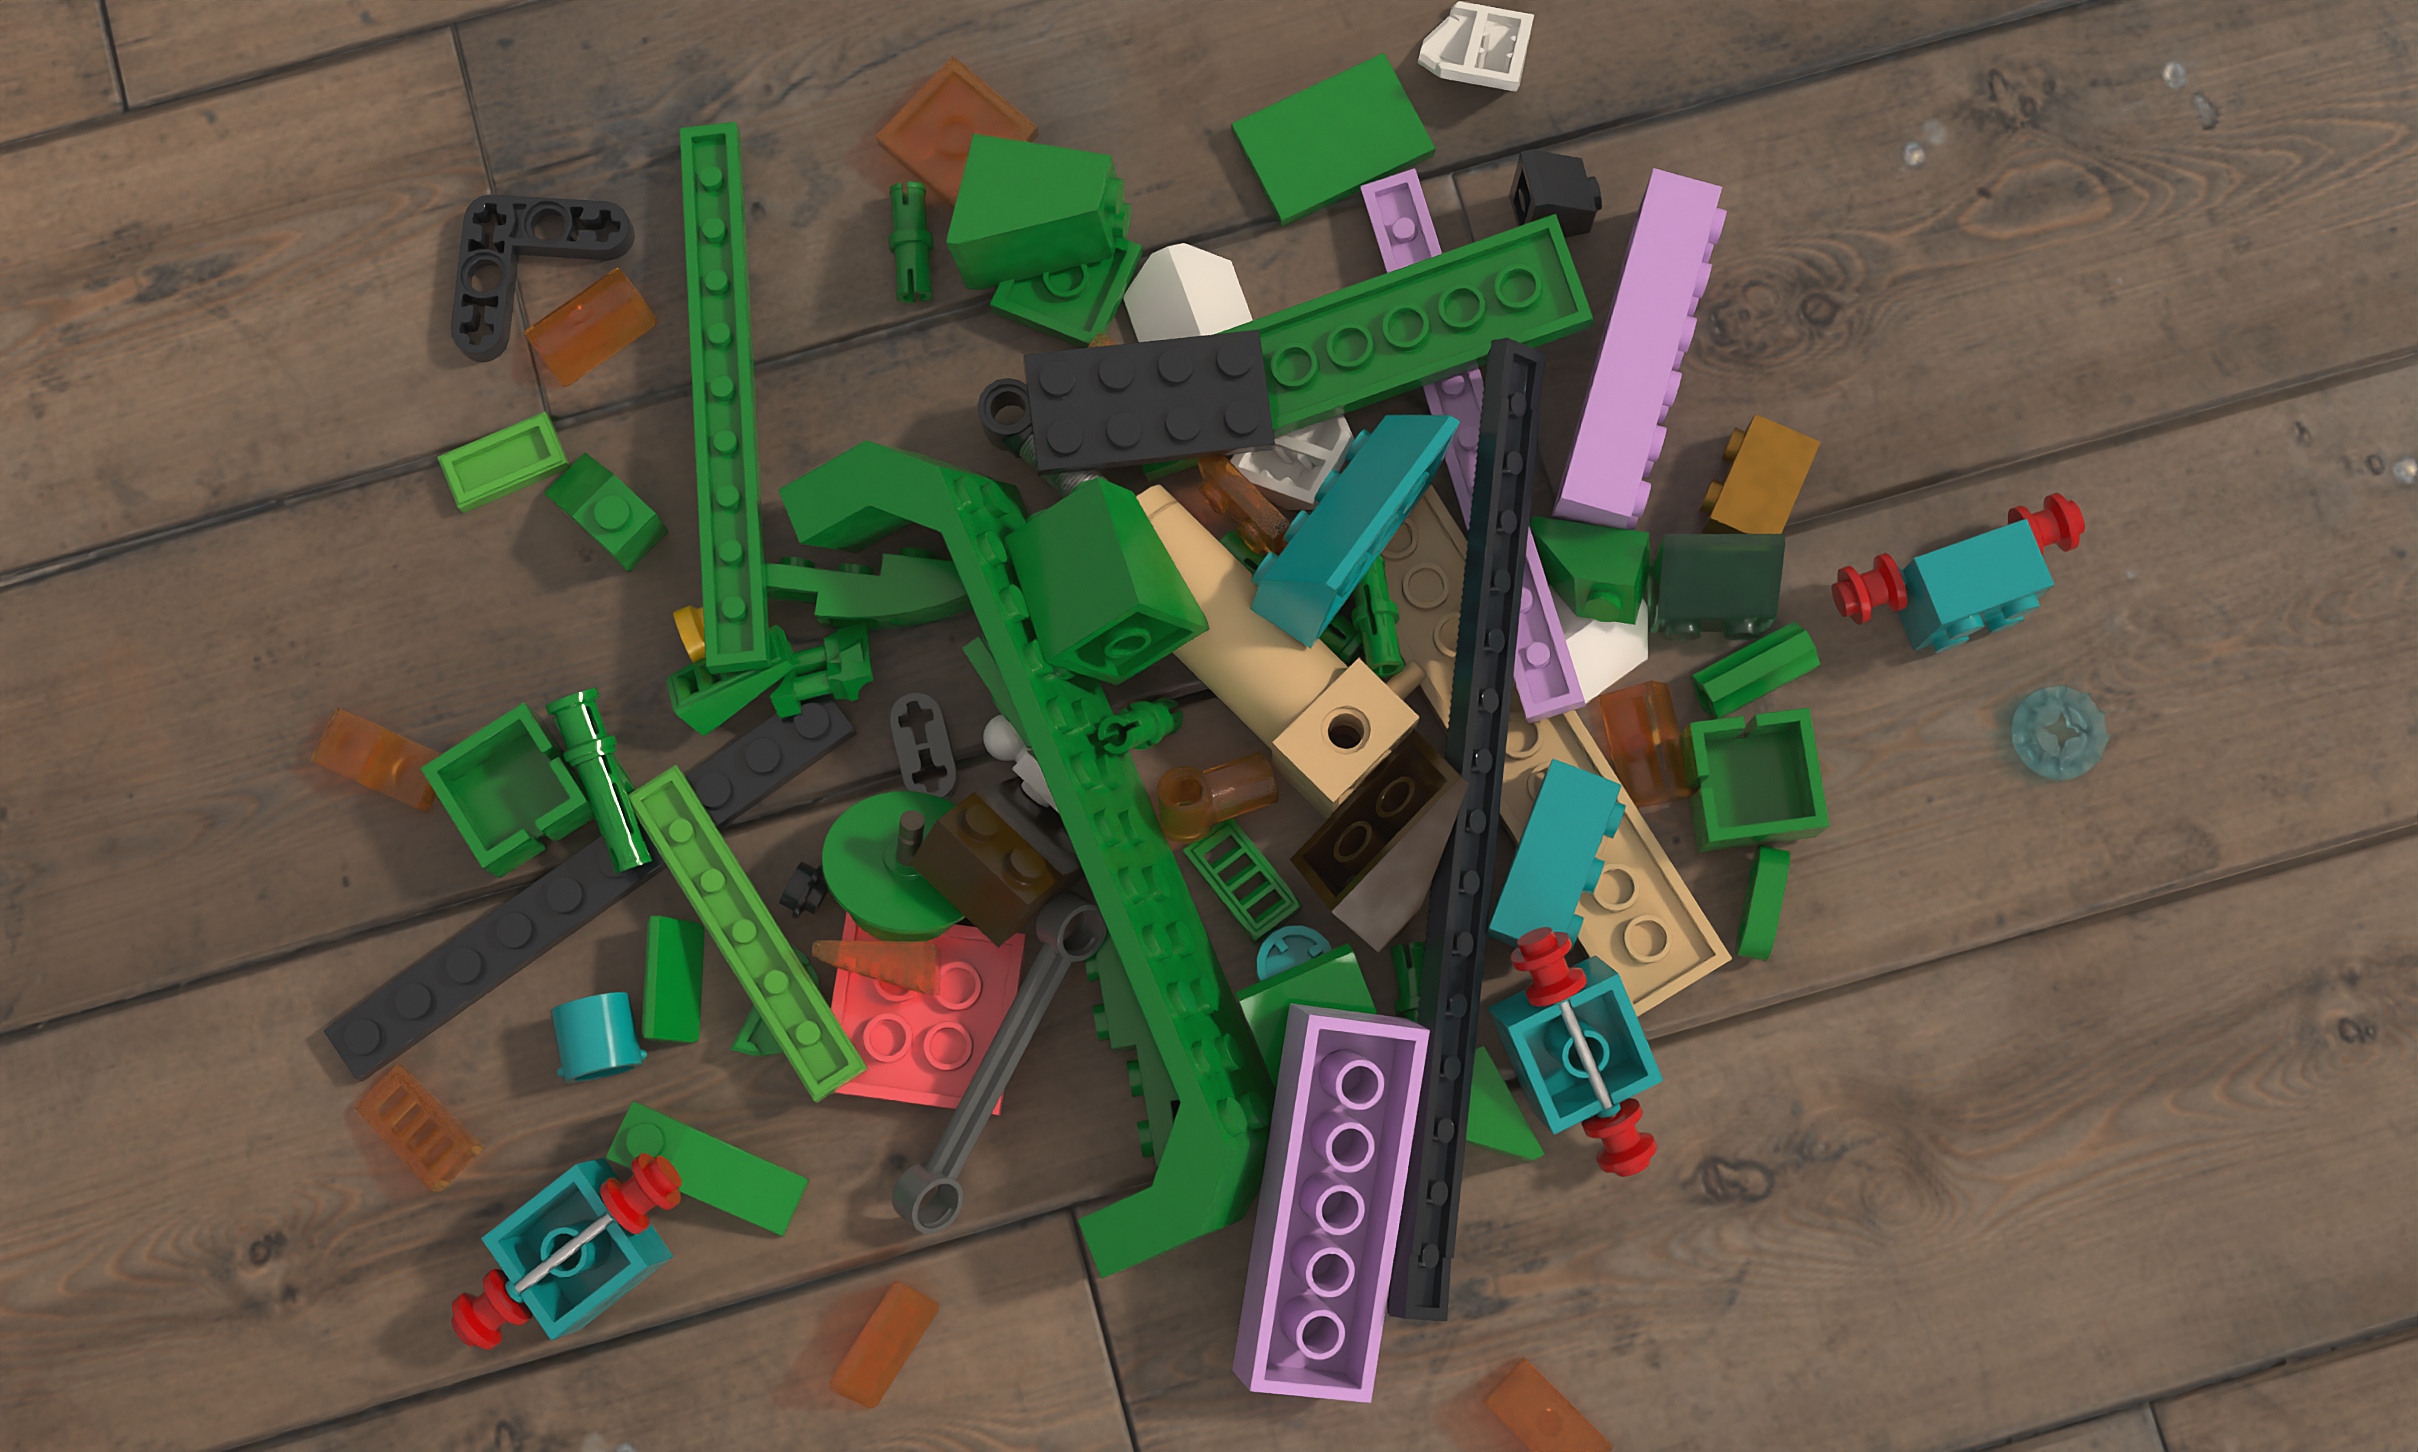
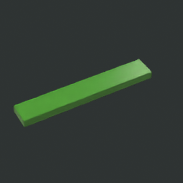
(747, 934)

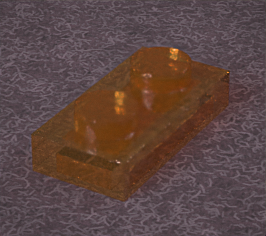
(1231, 492)

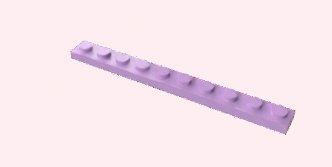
(1542, 658)

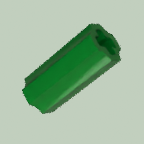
(1755, 671)

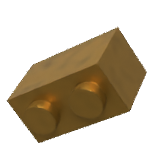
(1762, 479)

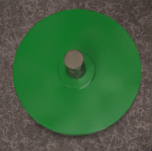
(870, 868)

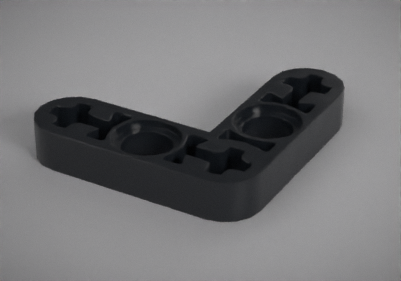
(517, 239)

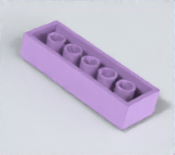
(1639, 349)
(1330, 1203)

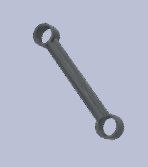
(999, 1063)

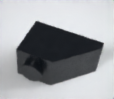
(1555, 185)

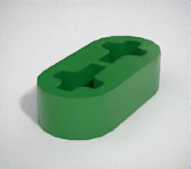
(1762, 903)

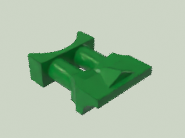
(847, 665)

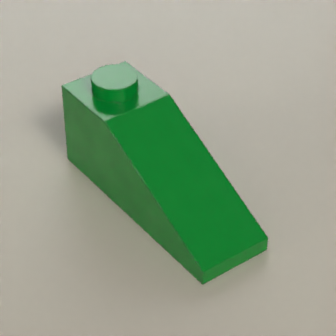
(712, 1168)

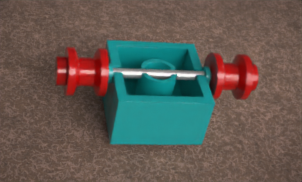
(1966, 584)
(1579, 1049)
(571, 1251)

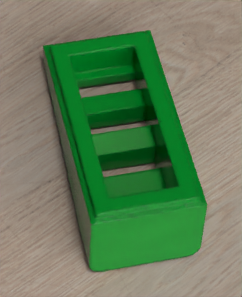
(710, 699)
(1272, 918)

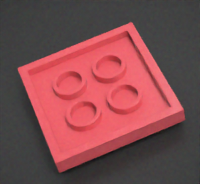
(923, 1044)

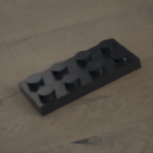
(1148, 402)

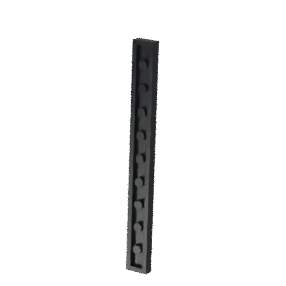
(573, 895)

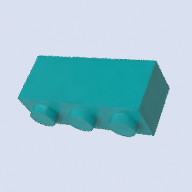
(1557, 854)

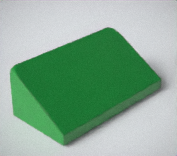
(673, 980)

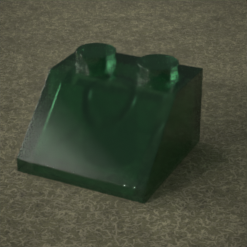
(1715, 585)

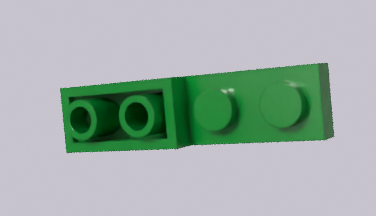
(907, 593)
(1125, 1026)

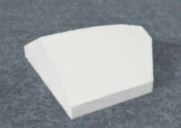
(1479, 46)
(1184, 295)
(1298, 463)
(1602, 650)

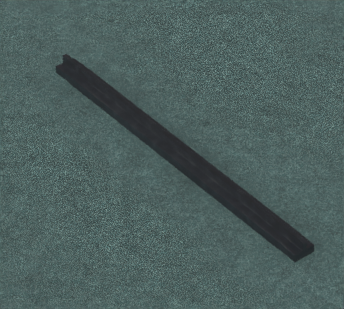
(1465, 870)

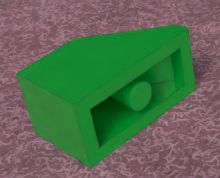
(607, 511)
(1594, 567)
(1494, 1115)

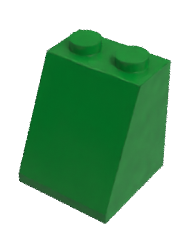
(1033, 211)
(1102, 584)

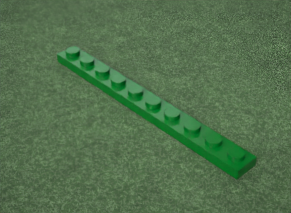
(724, 400)

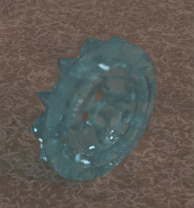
(2040, 748)

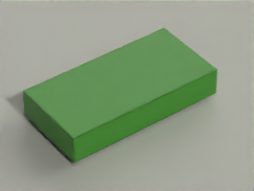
(503, 462)

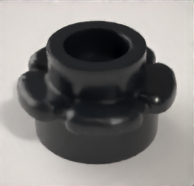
(804, 890)

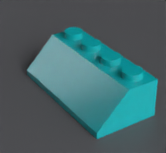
(1351, 523)

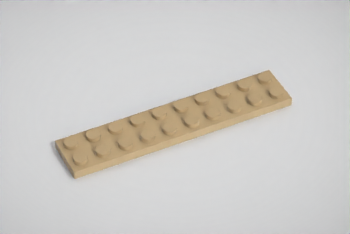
(1641, 909)

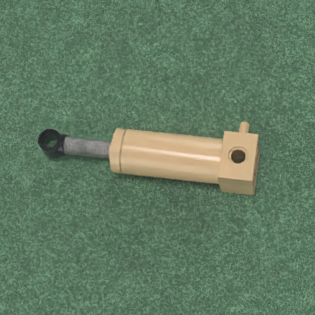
(1268, 678)

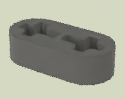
(938, 744)

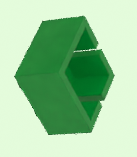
(1754, 785)
(509, 790)

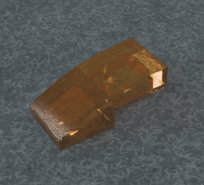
(376, 759)

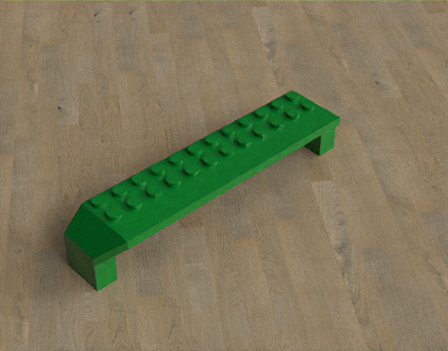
(1225, 1095)

